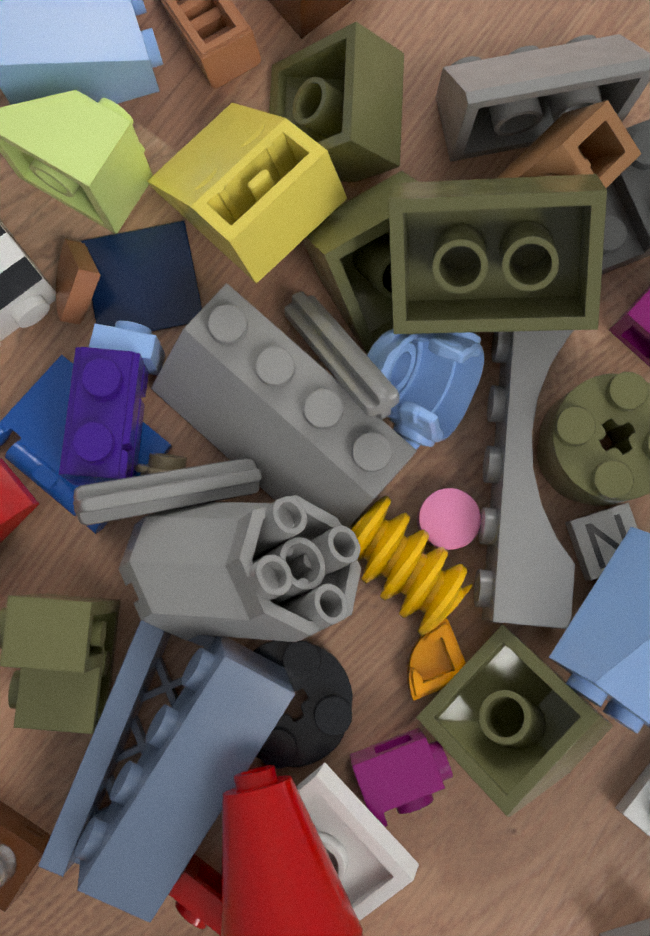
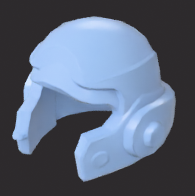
(433, 379)

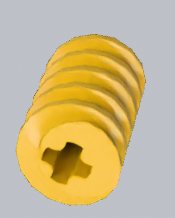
(407, 567)

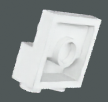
(359, 846)

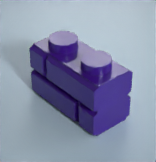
(103, 416)

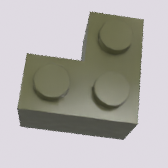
(62, 657)

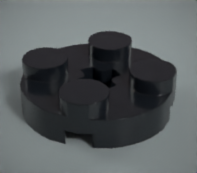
(325, 711)

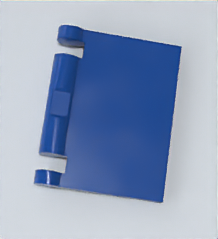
(41, 425)

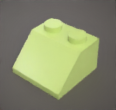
(77, 154)

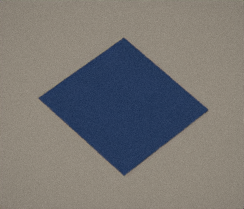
(145, 277)

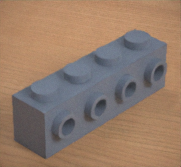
(179, 781)

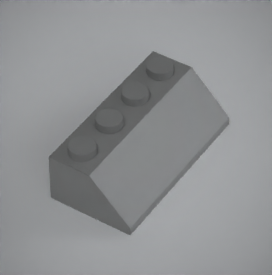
(275, 404)

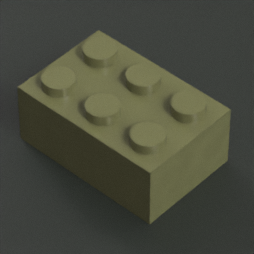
(497, 254)

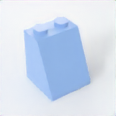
(78, 47)
(610, 637)

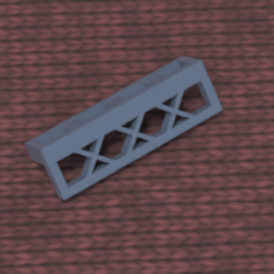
(109, 739)

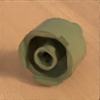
(571, 435)

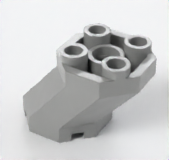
(243, 570)

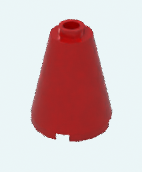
(276, 864)

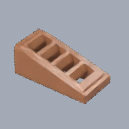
(223, 53)

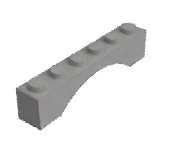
(526, 566)

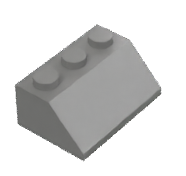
(518, 96)

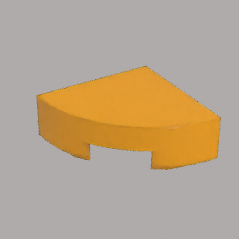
(433, 661)

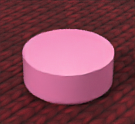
(449, 518)

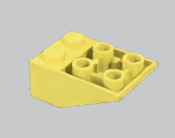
(251, 186)

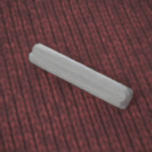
(342, 356)
(165, 491)

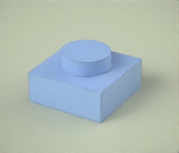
(130, 337)

